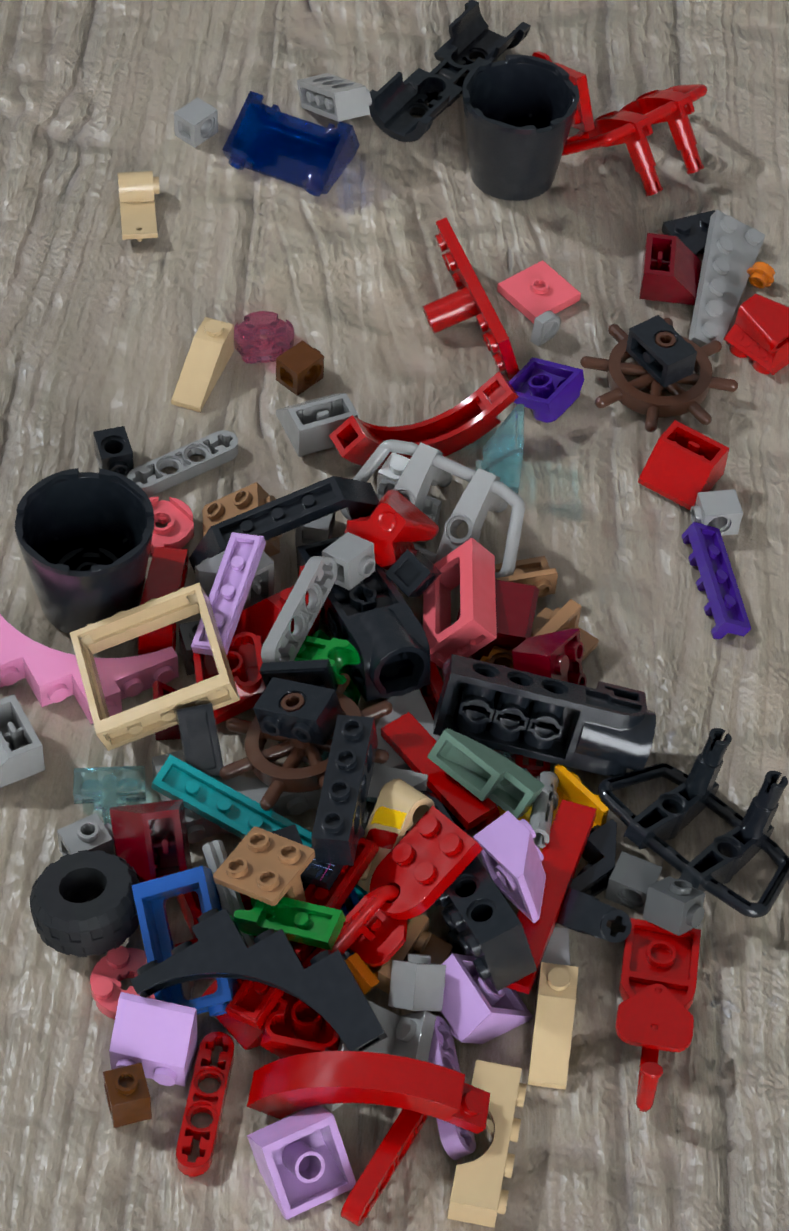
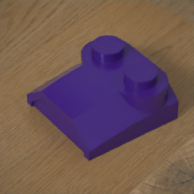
(547, 388)

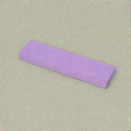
(231, 588)

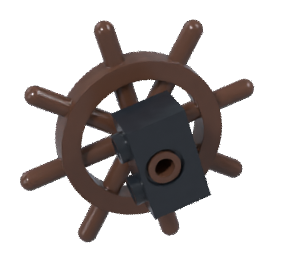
(664, 362)
(304, 722)

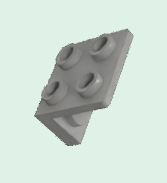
(407, 1034)

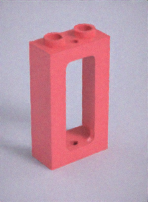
(474, 571)

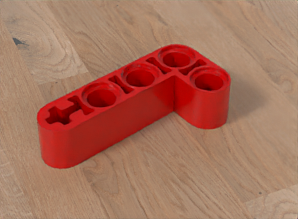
(165, 576)

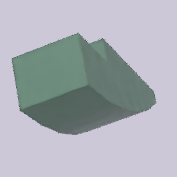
(486, 772)

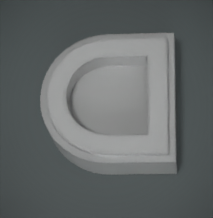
(545, 327)

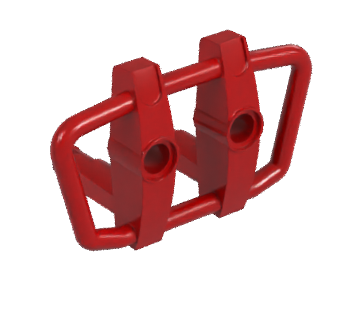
(634, 124)

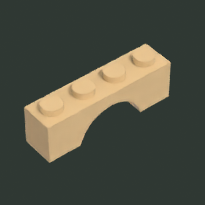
(478, 1184)

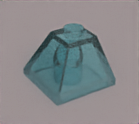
(505, 450)

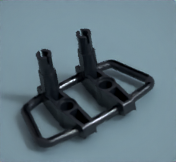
(682, 804)

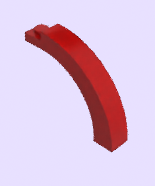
(444, 432)
(368, 1079)

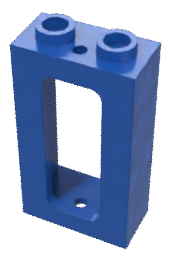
(156, 933)

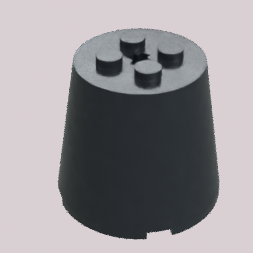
(517, 124)
(85, 544)

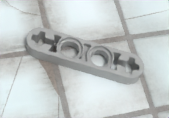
(221, 443)
(318, 580)

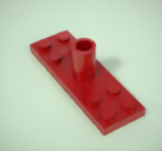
(468, 302)

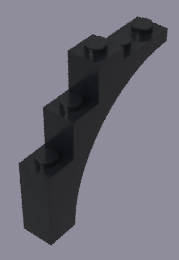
(272, 960)

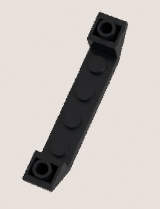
(290, 513)
(592, 878)

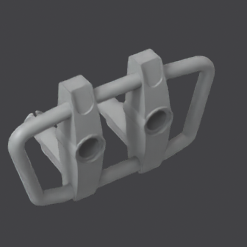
(481, 495)

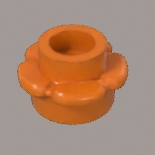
(761, 275)

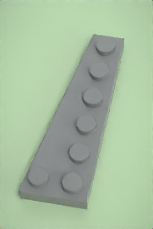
(727, 256)

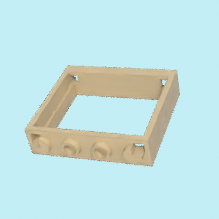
(135, 622)

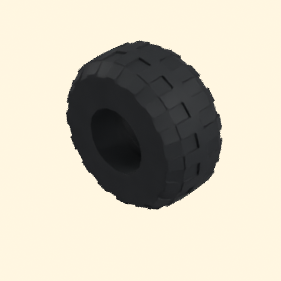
(85, 903)

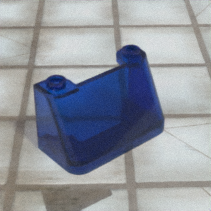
(289, 146)

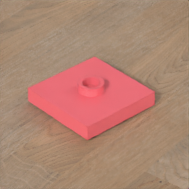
(538, 291)

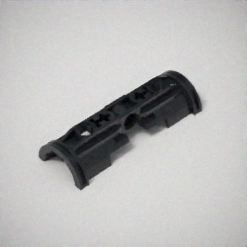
(441, 87)

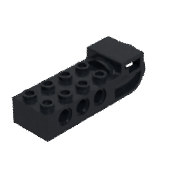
(380, 628)
(546, 717)
(485, 923)

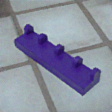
(717, 580)

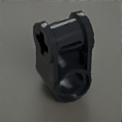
(590, 917)

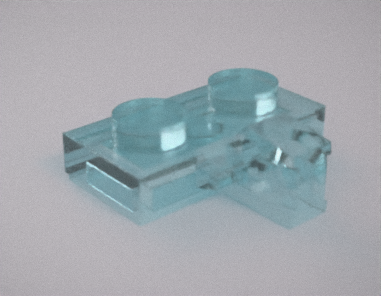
(109, 787)

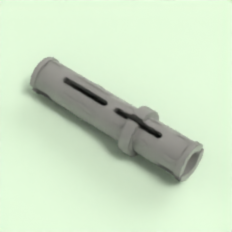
(543, 808)

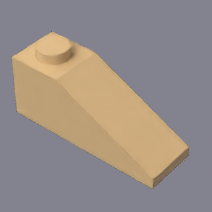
(204, 364)
(553, 1025)

